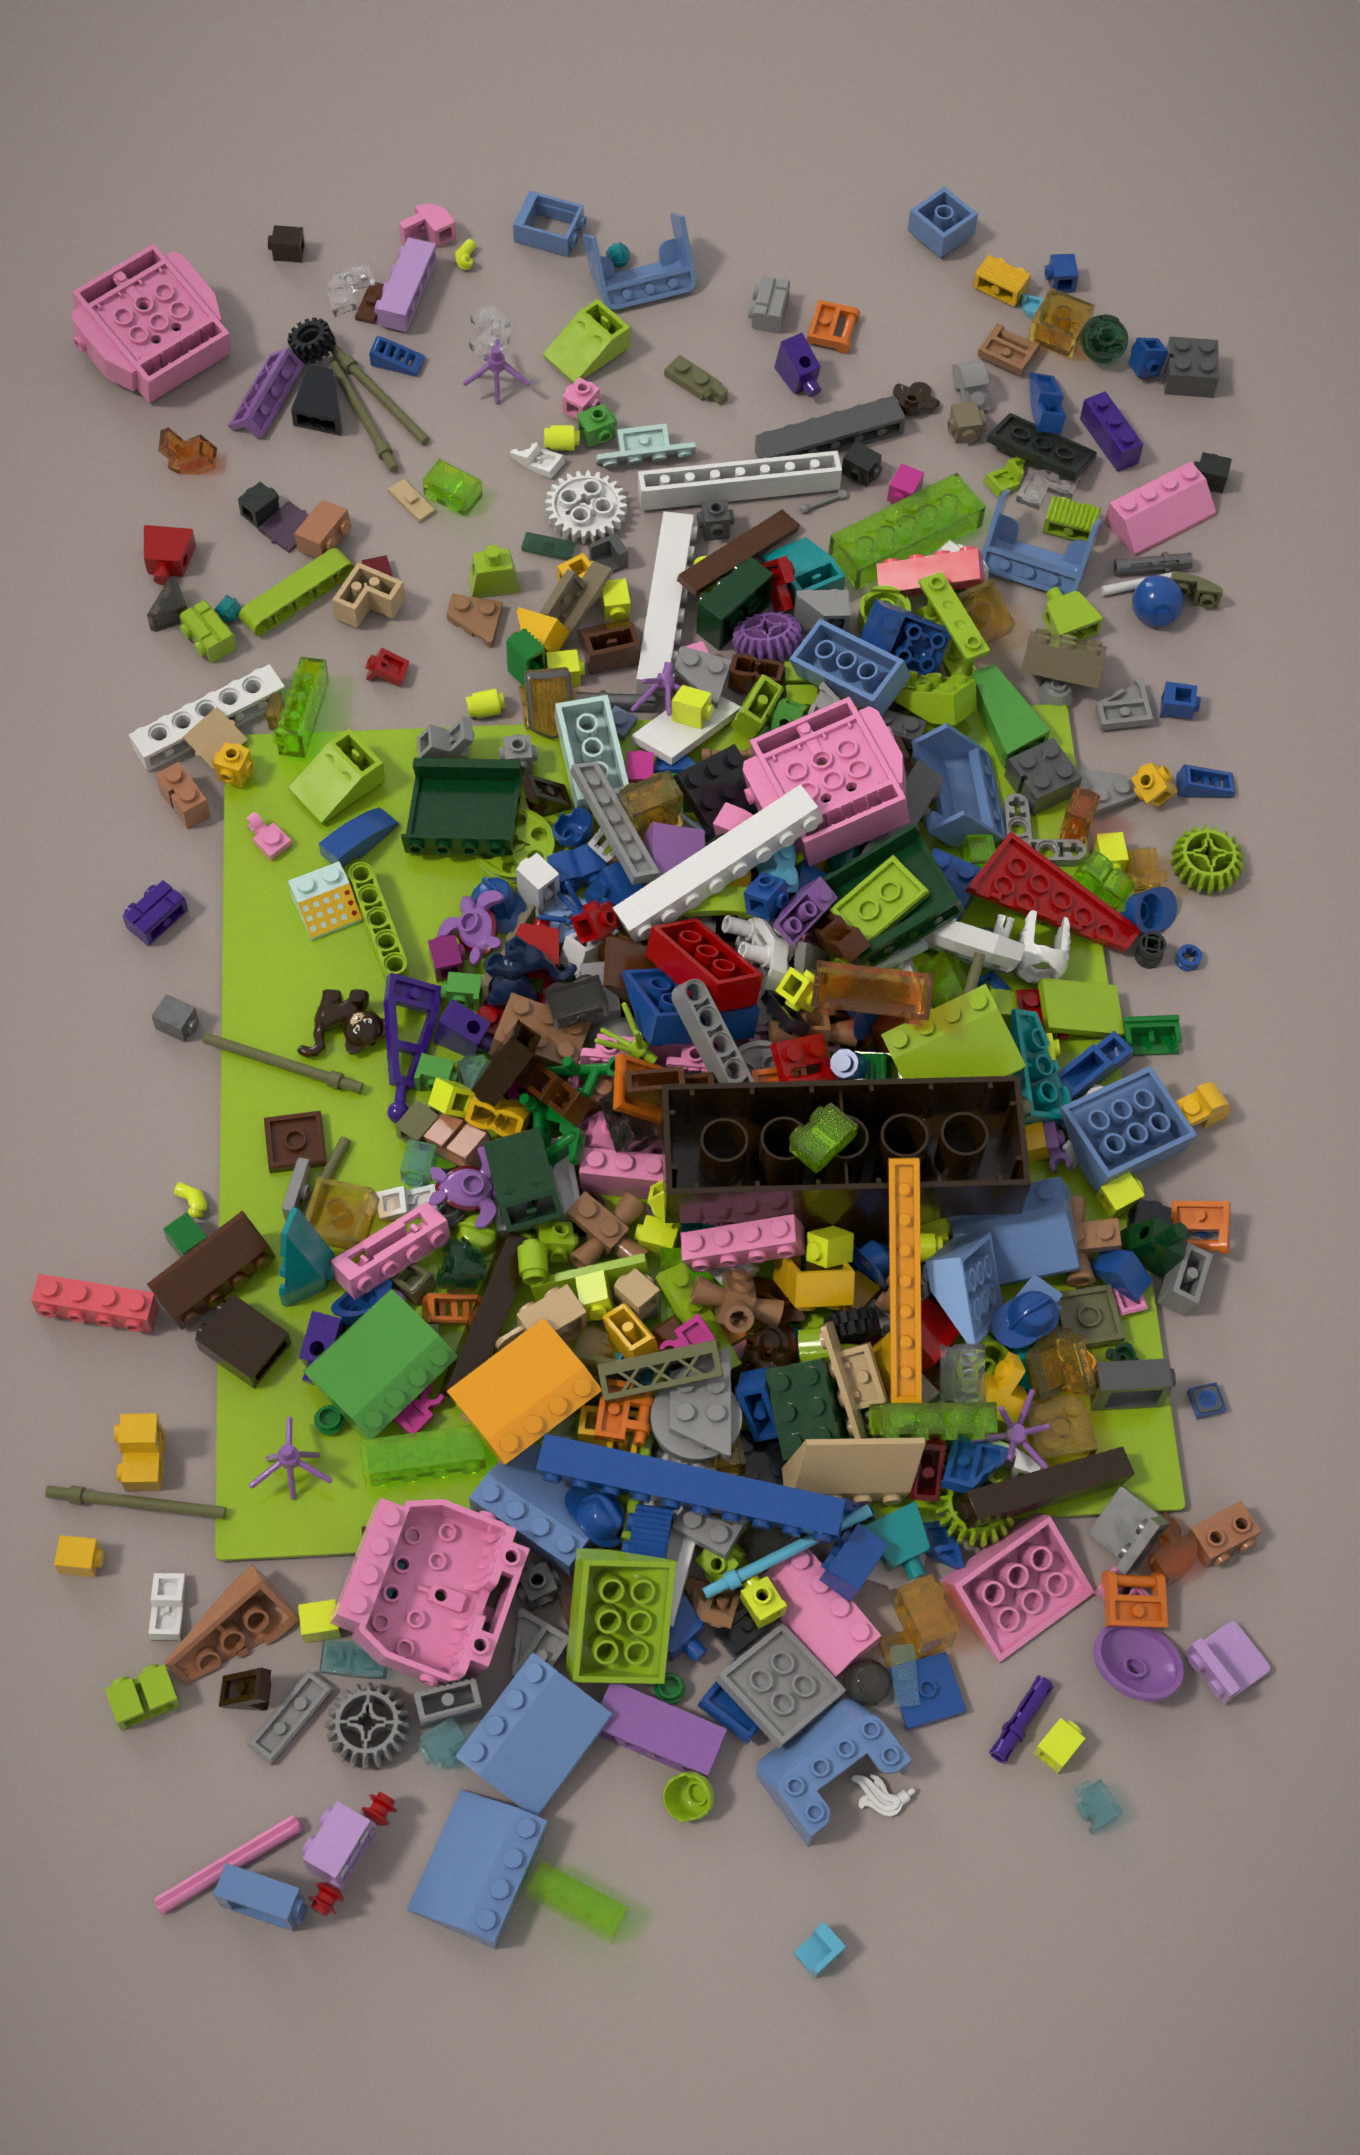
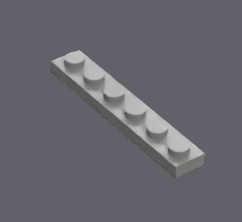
(614, 823)

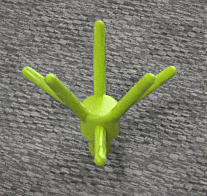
(636, 1048)

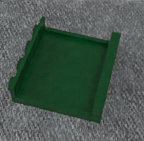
(464, 806)
(930, 915)

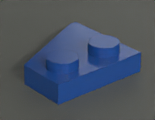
(972, 1464)

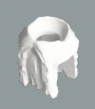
(1033, 953)

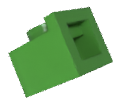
(463, 988)
(432, 1067)

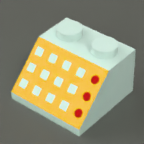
(324, 901)

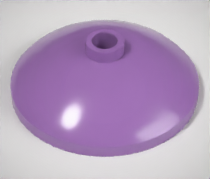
(1138, 1662)

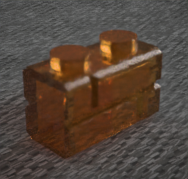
(1079, 814)

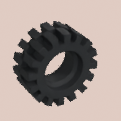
(311, 340)
(855, 1324)

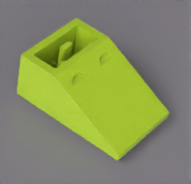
(588, 341)
(939, 698)
(338, 776)

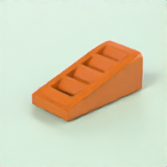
(440, 1299)

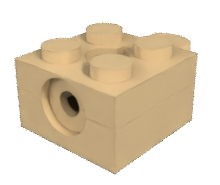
(558, 1308)

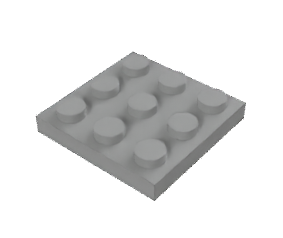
(780, 1685)

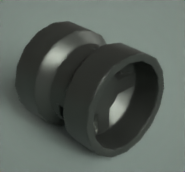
(1150, 950)

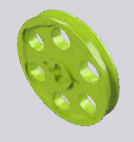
(526, 846)

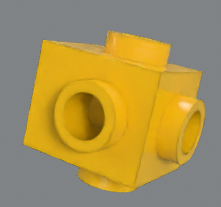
(233, 764)
(1154, 784)

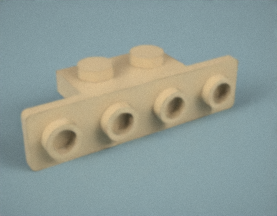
(856, 1377)

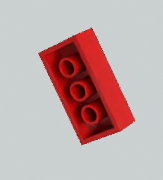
(694, 951)

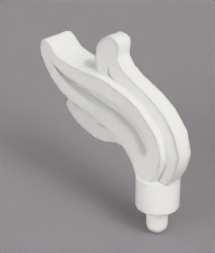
(878, 1797)

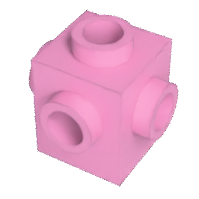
(580, 397)
(597, 1132)

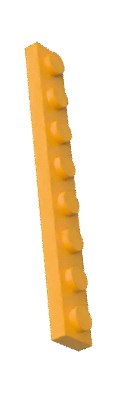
(905, 1280)

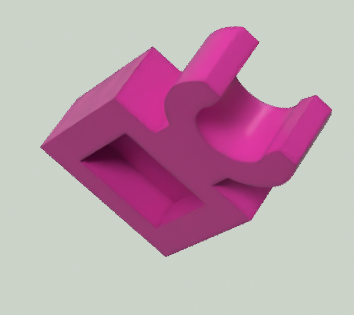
(690, 1333)
(417, 1413)

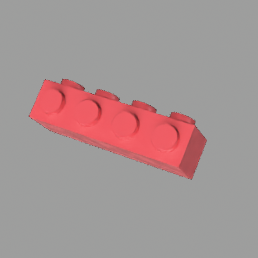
(960, 568)
(95, 1303)

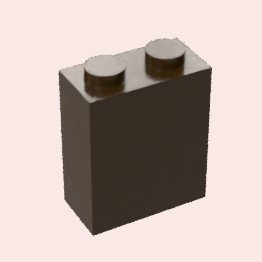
(506, 1063)
(242, 1340)

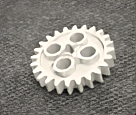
(585, 506)

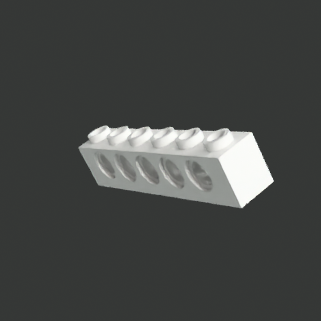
(244, 708)

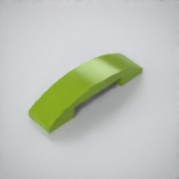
(726, 902)

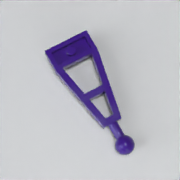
(415, 996)

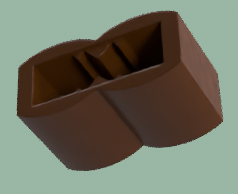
(747, 669)

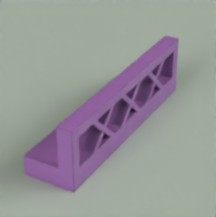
(267, 392)

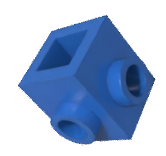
(766, 896)

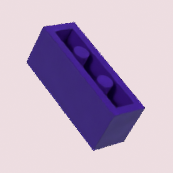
(1111, 431)

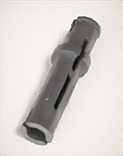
(1183, 560)
(623, 701)

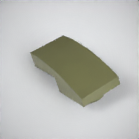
(1203, 591)

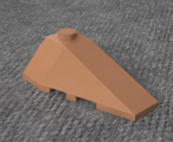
(239, 1620)

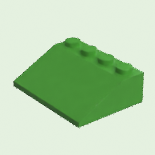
(380, 1364)

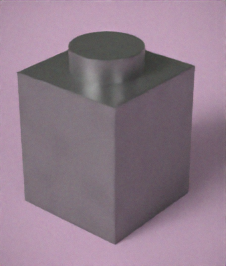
(175, 1018)

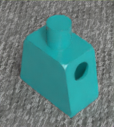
(906, 1540)

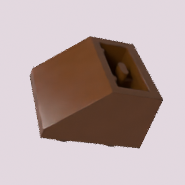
(610, 645)

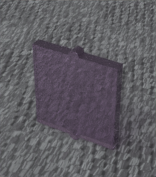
(283, 525)

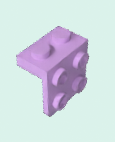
(1227, 1661)

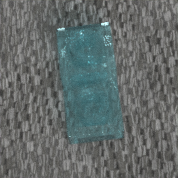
(349, 1660)

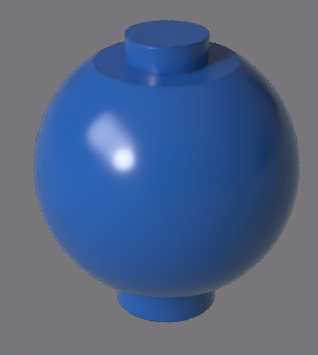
(1157, 601)

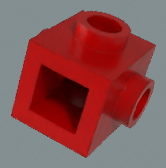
(595, 922)

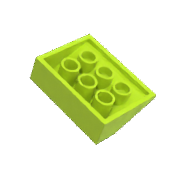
(957, 1041)
(619, 1617)

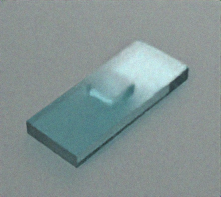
(904, 1676)

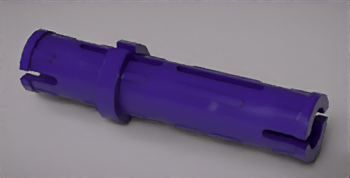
(1015, 1729)

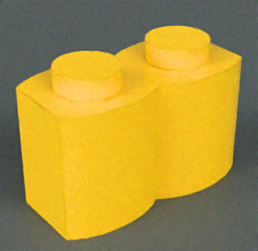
(505, 1118)

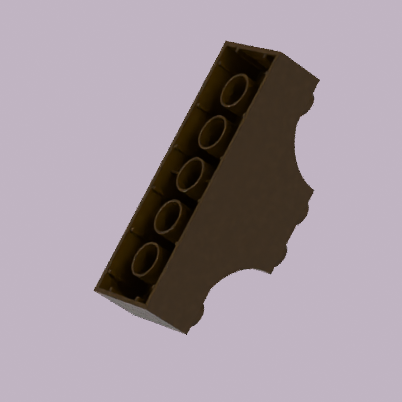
(733, 1160)

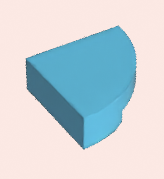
(1030, 304)

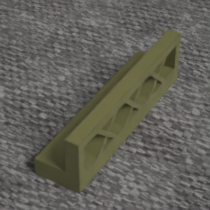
(656, 1360)

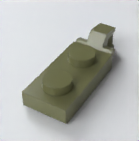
(695, 380)

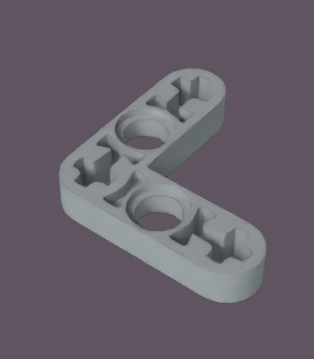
(1055, 845)

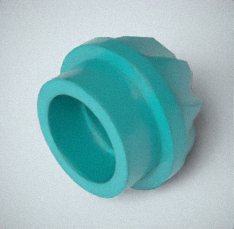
(618, 254)
(228, 609)

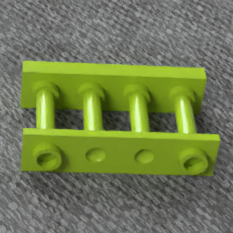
(947, 610)

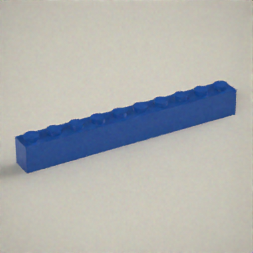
(691, 1487)

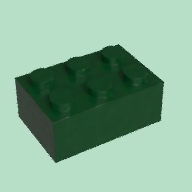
(733, 598)
(805, 1404)

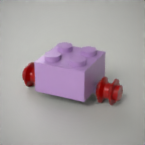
(340, 1846)

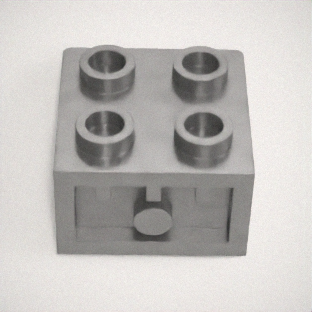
(1128, 1529)

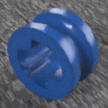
(1185, 965)

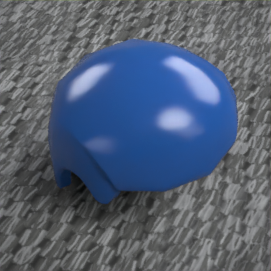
(574, 829)

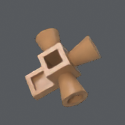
(837, 1032)
(604, 1229)
(1091, 1237)
(736, 1301)

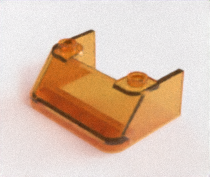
(872, 991)

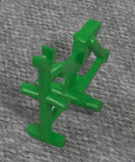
(574, 1139)

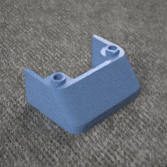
(646, 283)
(1030, 563)

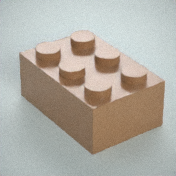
(554, 1043)

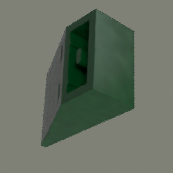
(523, 1179)

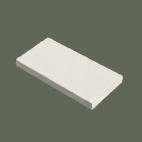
(674, 740)

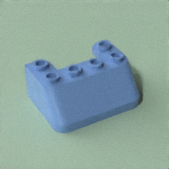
(969, 787)
(820, 1755)

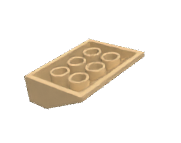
(856, 1468)

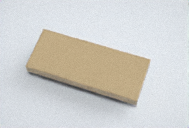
(411, 500)

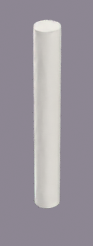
(1124, 586)

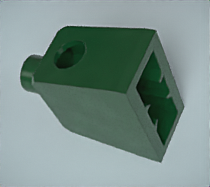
(1156, 1244)

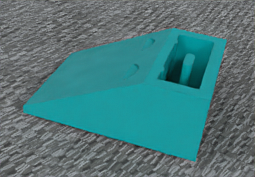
(812, 567)

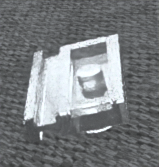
(962, 1373)

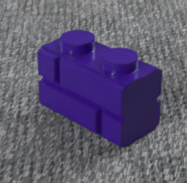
(154, 912)

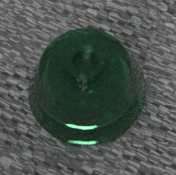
(1104, 338)
(461, 1266)

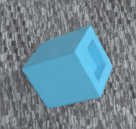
(820, 1950)

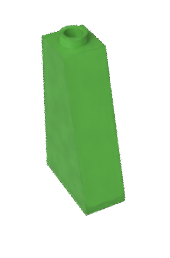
(1007, 715)

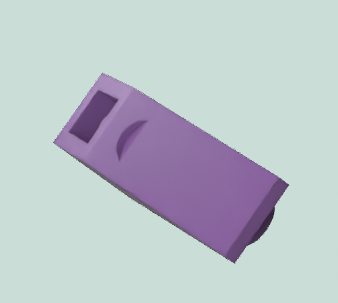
(804, 910)

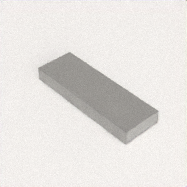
(290, 1717)

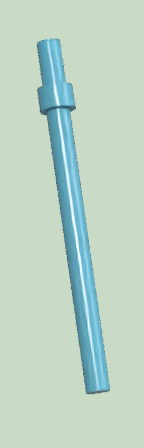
(733, 1579)

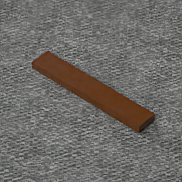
(751, 543)

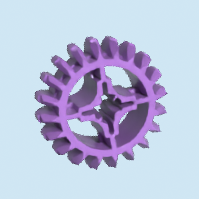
(768, 636)

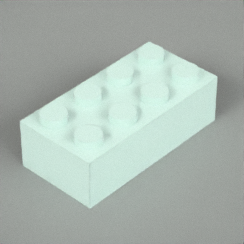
(590, 735)

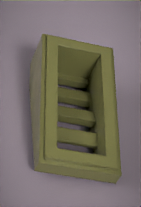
(418, 1286)

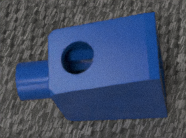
(685, 1634)

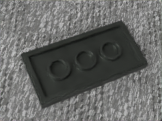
(1041, 448)

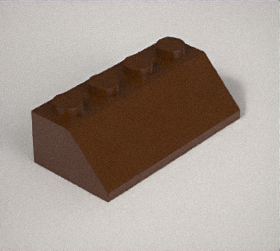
(212, 1270)

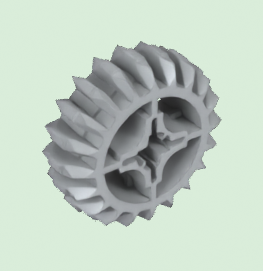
(354, 1725)

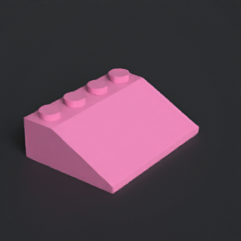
(1018, 1585)

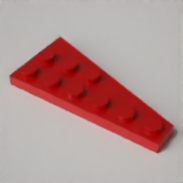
(1028, 881)

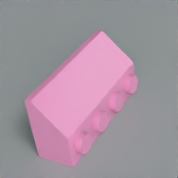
(1161, 509)
(819, 1616)

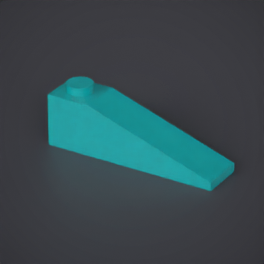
(1040, 1079)
(305, 1260)

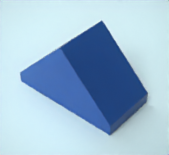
(1123, 1272)

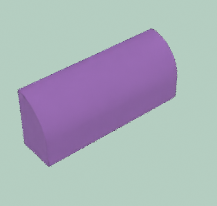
(661, 1730)

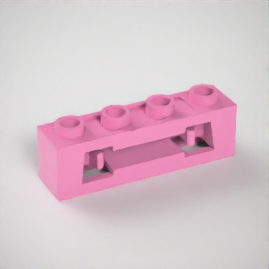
(391, 1250)

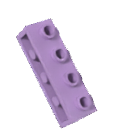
(406, 284)

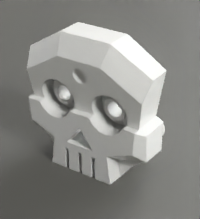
(963, 940)
(763, 949)

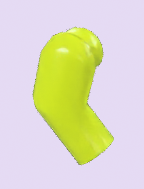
(462, 255)
(195, 1199)

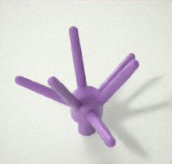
(496, 364)
(664, 682)
(1017, 1433)
(289, 1458)

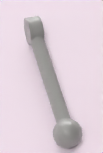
(841, 495)

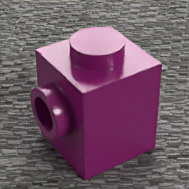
(446, 956)

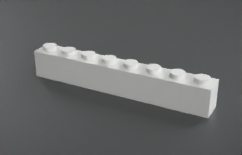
(739, 480)
(666, 598)
(719, 863)

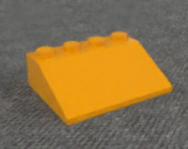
(524, 1391)

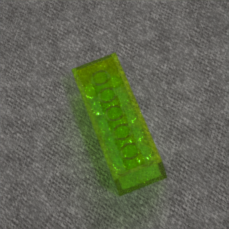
(907, 528)

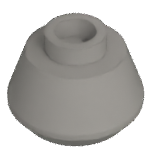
(1056, 693)

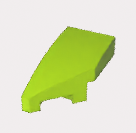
(1006, 477)

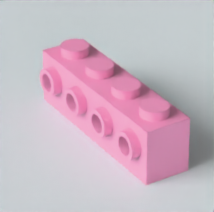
(743, 1243)

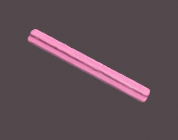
(239, 1857)

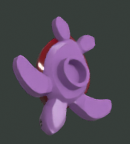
(476, 926)
(467, 1190)

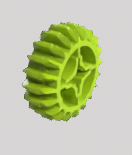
(1215, 853)
(957, 1526)

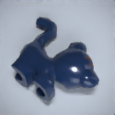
(511, 971)

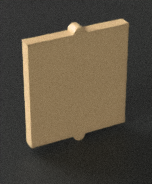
(210, 735)

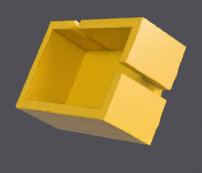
(815, 1285)

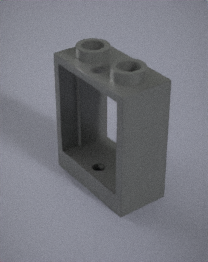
(1132, 1384)

